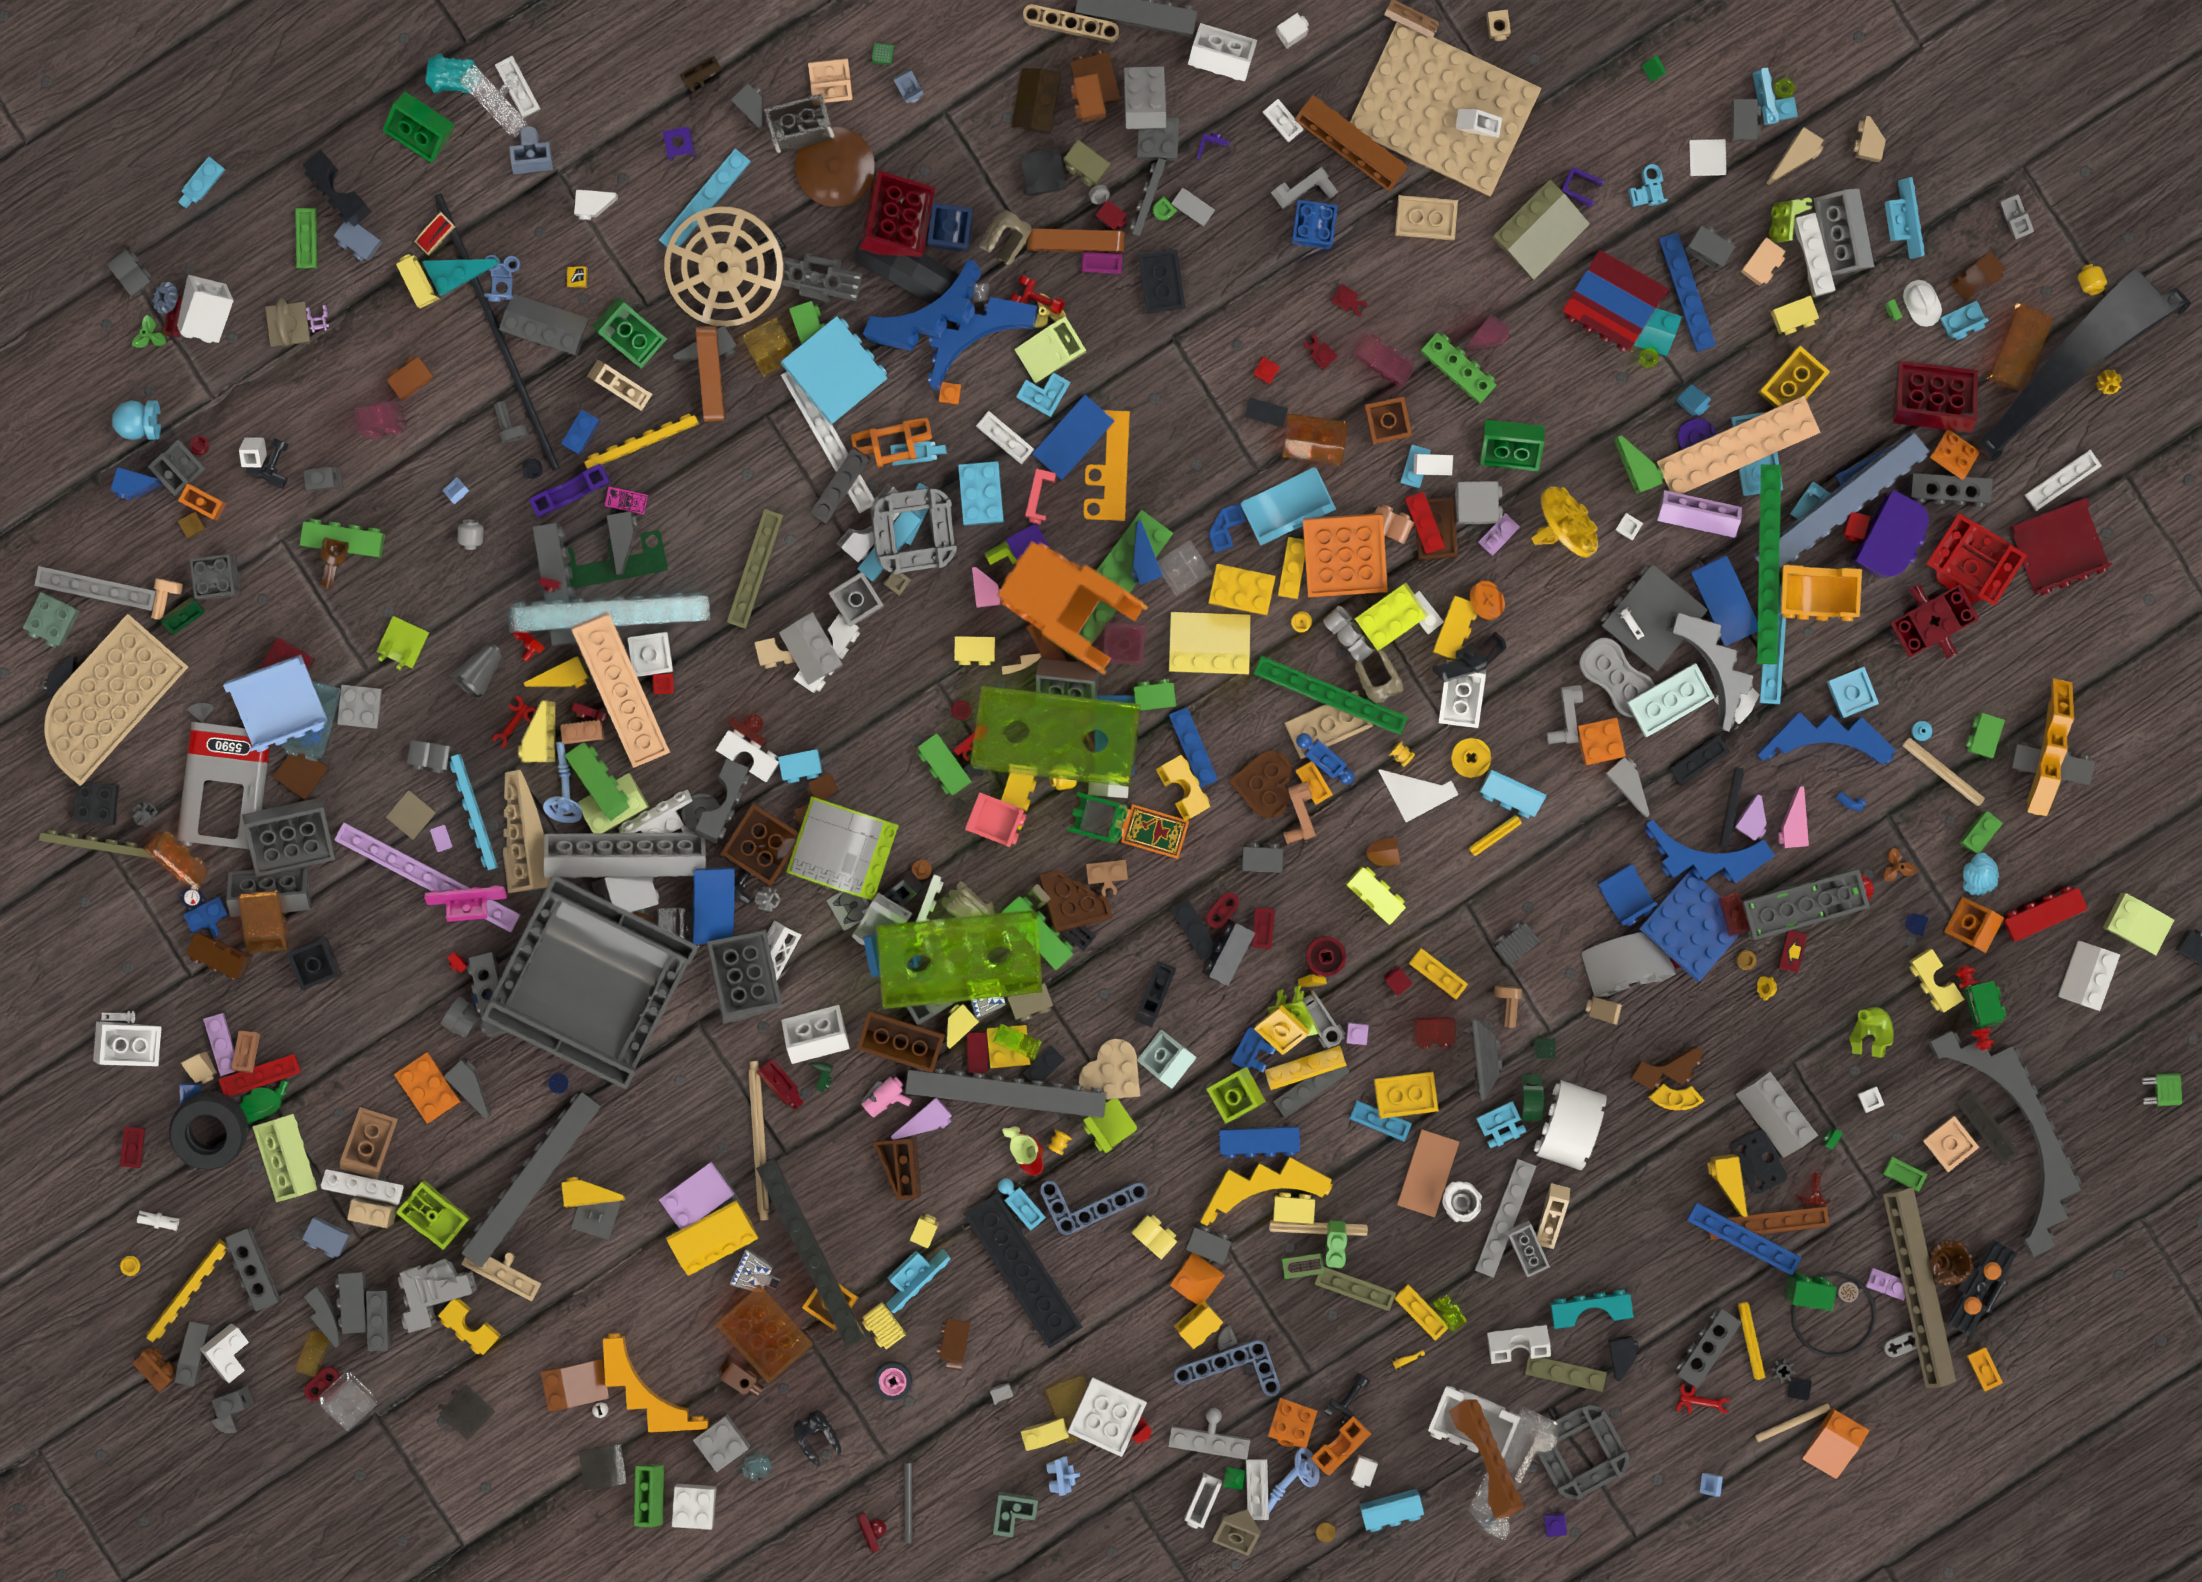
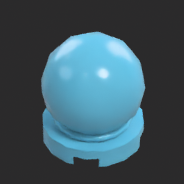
(135, 420)

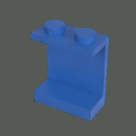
(1627, 895)

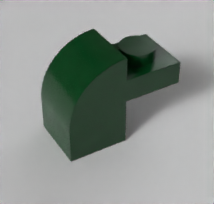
(1532, 1097)

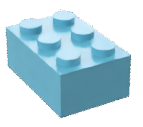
(981, 493)

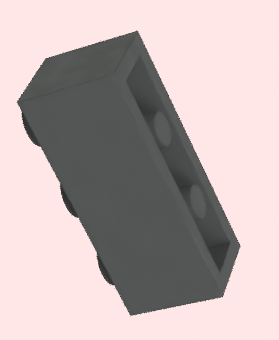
(352, 1301)
(378, 1319)

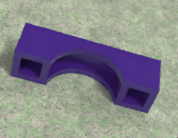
(570, 491)

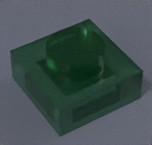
(1545, 1048)

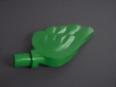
(263, 1101)

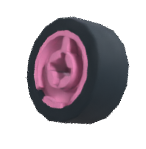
(888, 1371)

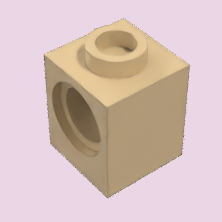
(1498, 16)

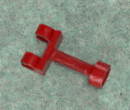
(1056, 305)

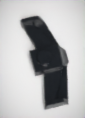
(1471, 659)

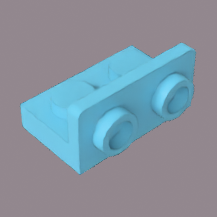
(1964, 320)

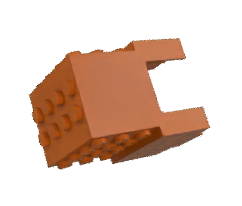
(1061, 598)

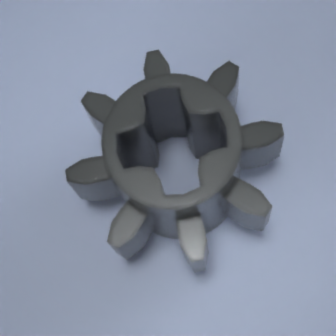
(144, 814)
(1779, 1365)

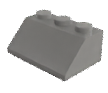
(811, 648)

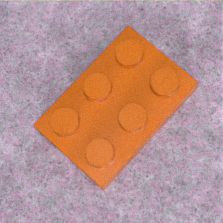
(427, 1087)

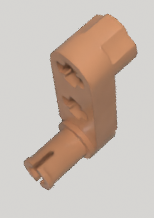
(1299, 794)

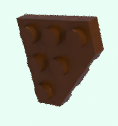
(1072, 902)

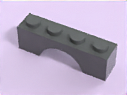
(712, 823)

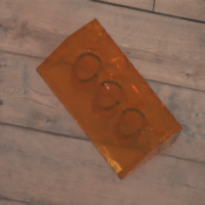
(2020, 347)

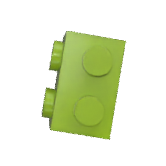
(1112, 1127)

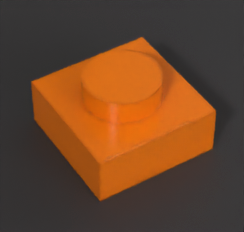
(950, 393)

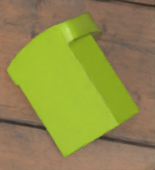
(1000, 552)

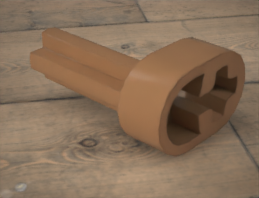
(1512, 995)

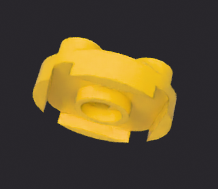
(1482, 757)

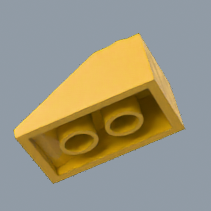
(1728, 1176)

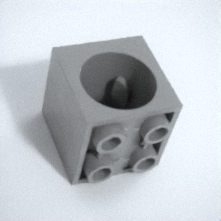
(1477, 502)

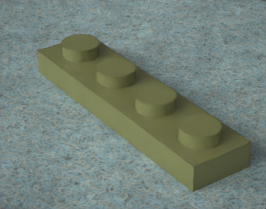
(1356, 1288)
(1566, 1373)

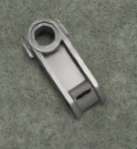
(1323, 1021)

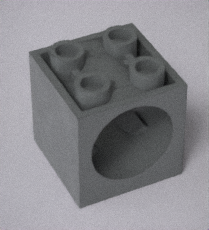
(215, 577)

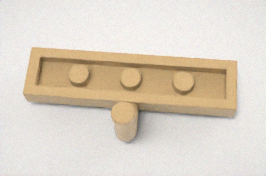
(506, 1276)

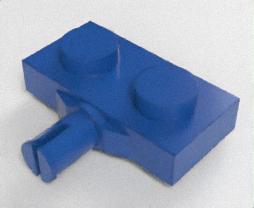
(207, 916)

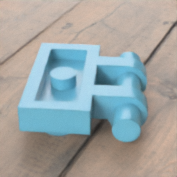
(1497, 1119)

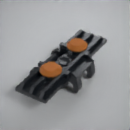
(1991, 1267)

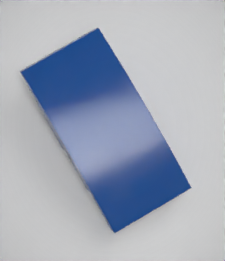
(1725, 600)
(712, 904)

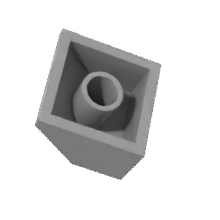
(856, 599)

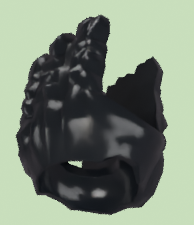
(809, 1425)

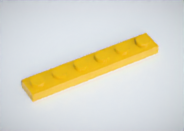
(650, 437)
(191, 1284)

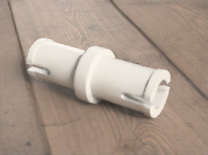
(158, 1220)

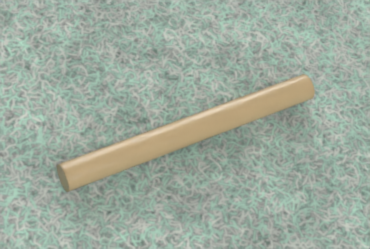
(1793, 1422)

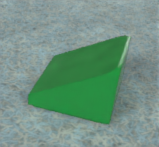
(1654, 69)

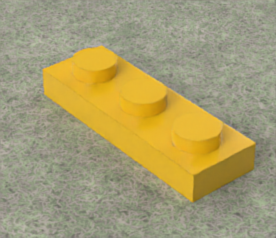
(1292, 568)

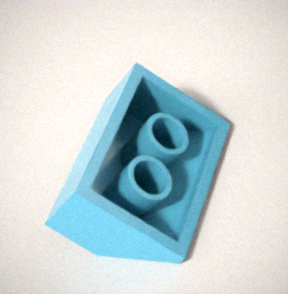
(1511, 794)
(1391, 1510)

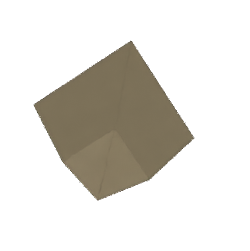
(1237, 1532)

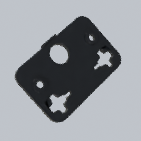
(1754, 1164)

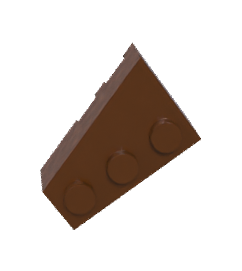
(219, 956)

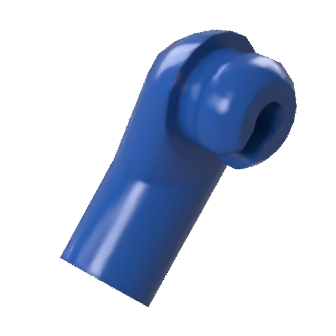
(1850, 803)

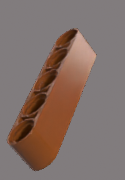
(1076, 240)
(710, 373)

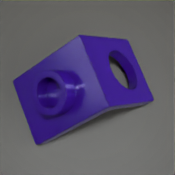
(1215, 139)

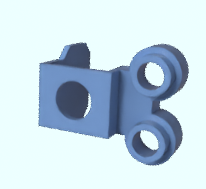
(502, 273)

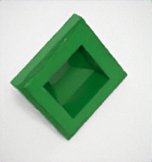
(1234, 1478)

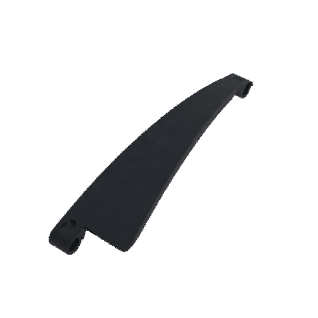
(2115, 322)

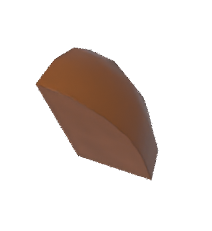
(1384, 852)

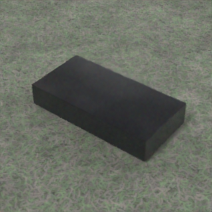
(1266, 412)

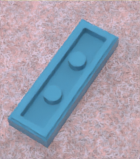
(1369, 1117)

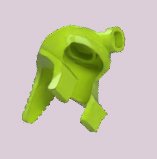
(1873, 1022)

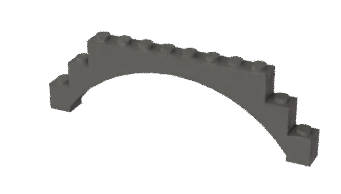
(2056, 1174)

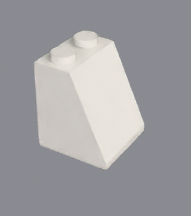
(204, 309)

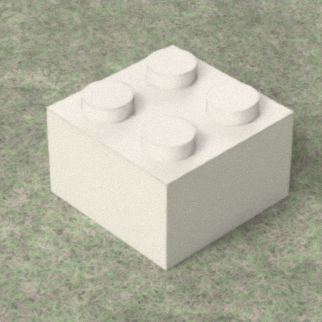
(694, 1506)

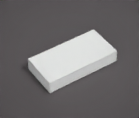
(1433, 464)

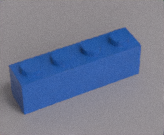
(1259, 1140)

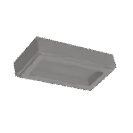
(1193, 207)

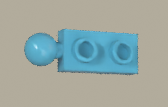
(1021, 1204)

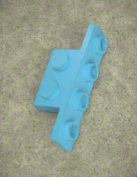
(1904, 218)
(913, 1275)

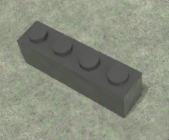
(2072, 769)

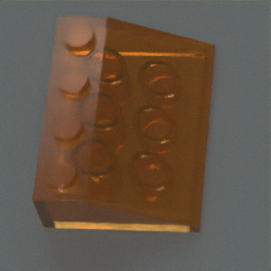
(764, 1334)

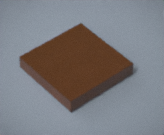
(300, 774)

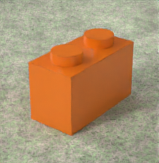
(202, 502)

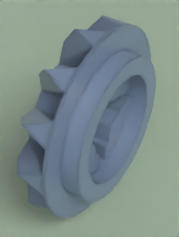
(170, 297)

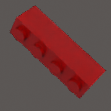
(2044, 914)

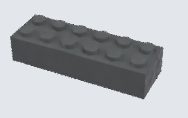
(553, 565)

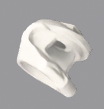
(1461, 1201)

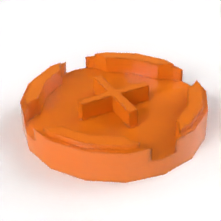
(1487, 600)

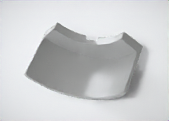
(1626, 961)

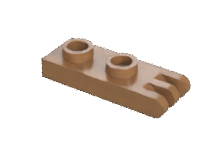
(1411, 18)

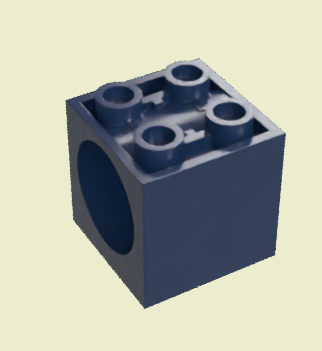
(950, 227)

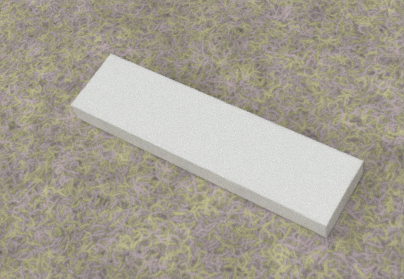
(2062, 480)

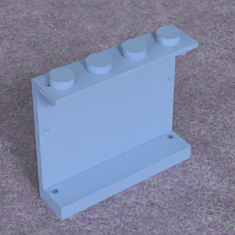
(277, 703)

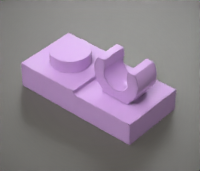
(1499, 534)
(1886, 1283)

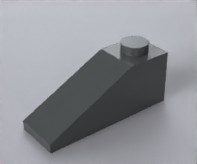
(725, 344)
(622, 535)
(467, 1083)
(191, 1356)

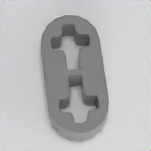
(1899, 1339)

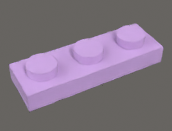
(220, 1042)

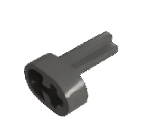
(508, 432)

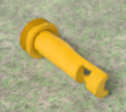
(1404, 1360)

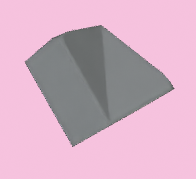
(1001, 1392)

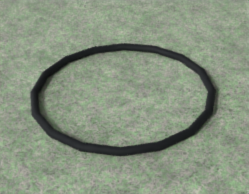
(1866, 1337)

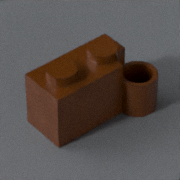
(953, 1343)

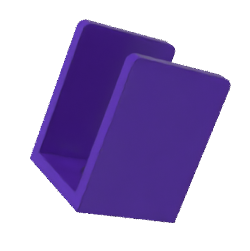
(688, 146)
(1584, 176)
(1020, 542)

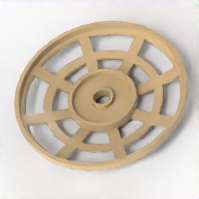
(736, 266)

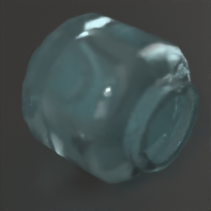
(757, 1467)

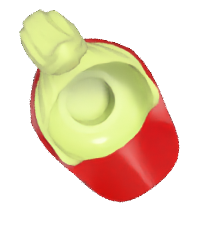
(1026, 1150)

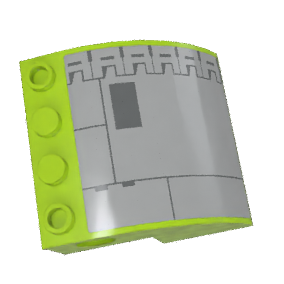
(842, 848)

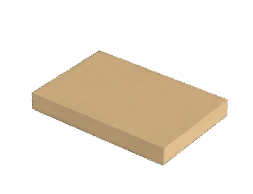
(1426, 217)

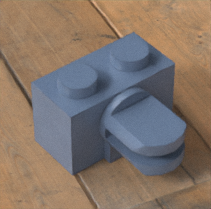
(530, 154)

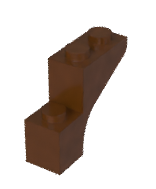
(818, 788)
(1677, 1069)

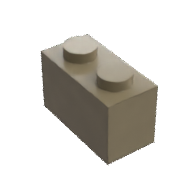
(1027, 1004)

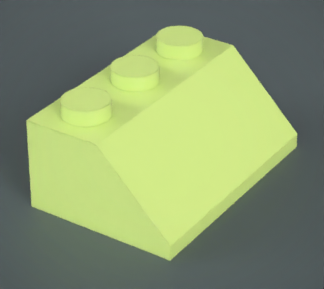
(596, 818)

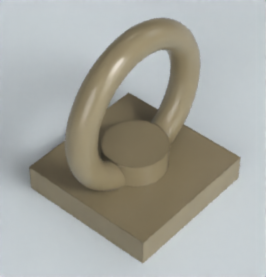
(287, 323)

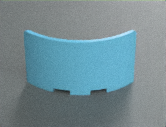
(1285, 506)

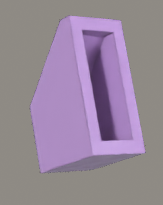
(1753, 819)

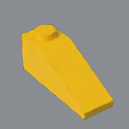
(564, 675)
(583, 1193)

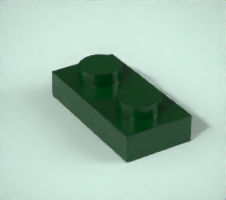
(182, 615)

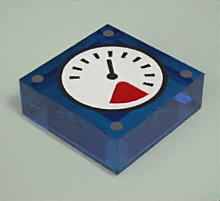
(192, 898)

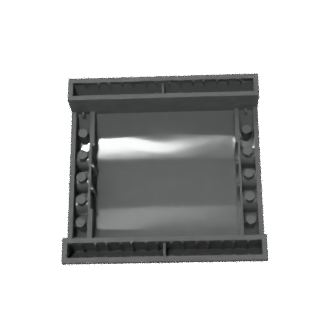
(588, 981)

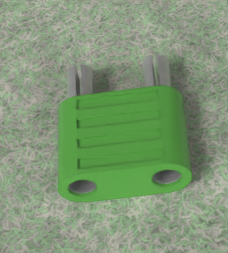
(2167, 1089)

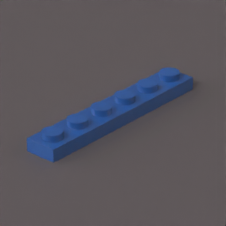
(1687, 292)
(1744, 1238)

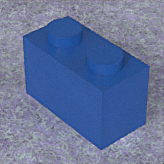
(581, 432)

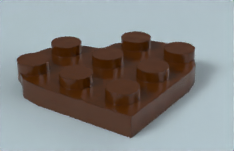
(1264, 784)

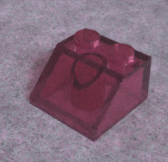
(1489, 335)

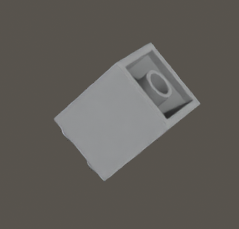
(627, 892)

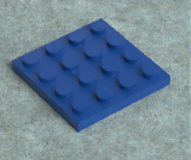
(1690, 926)

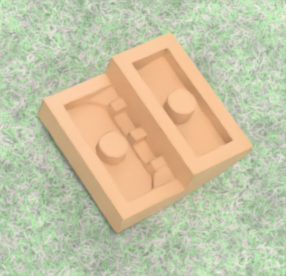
(831, 79)

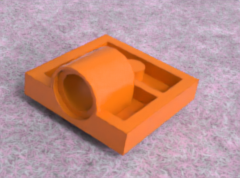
(1955, 454)
(1292, 1424)

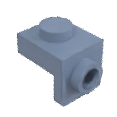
(908, 86)

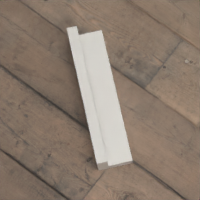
(776, 939)

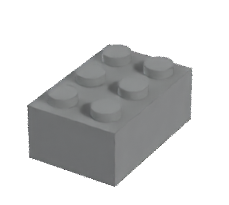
(1145, 97)

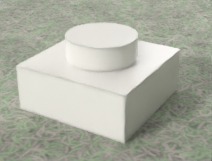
(1629, 526)
(1871, 1099)

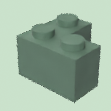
(1011, 1507)

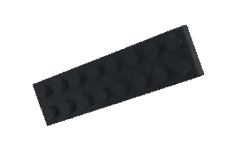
(1023, 1270)

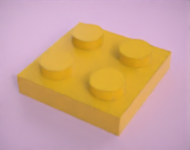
(1281, 1029)
(1004, 1057)

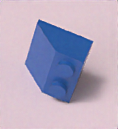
(132, 484)

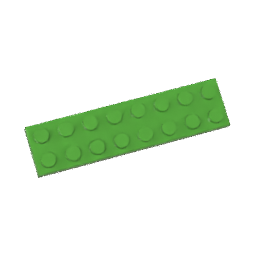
(1118, 569)

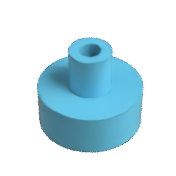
(1917, 733)

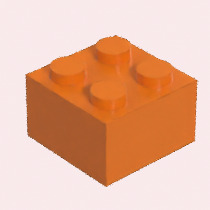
(1600, 741)

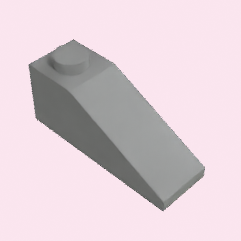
(1628, 782)

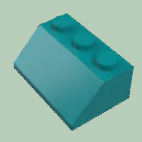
(1659, 332)

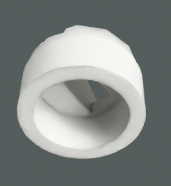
(604, 1409)

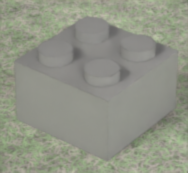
(721, 1443)

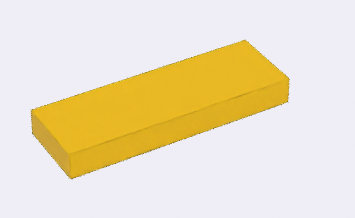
(1438, 973)
(1421, 1312)

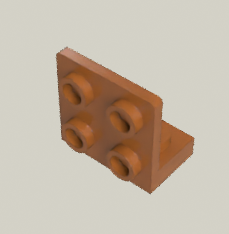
(155, 1368)

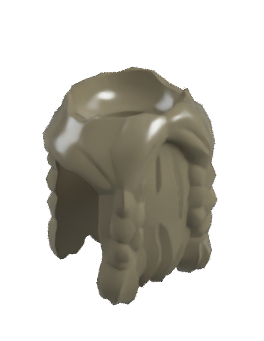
(1018, 238)
(1379, 693)
(966, 903)

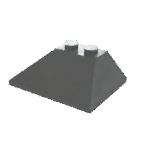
(1485, 1056)

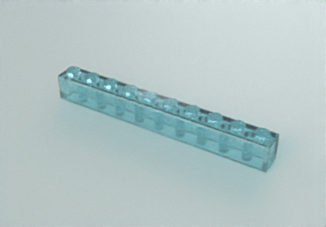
(622, 612)

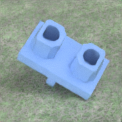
(1065, 1476)

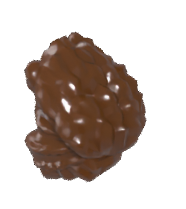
(1950, 1262)

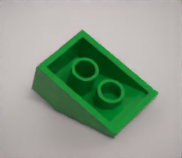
(629, 332)

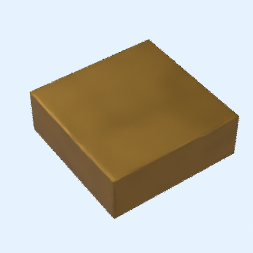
(191, 525)

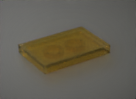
(1066, 1399)

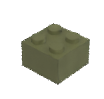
(1086, 164)

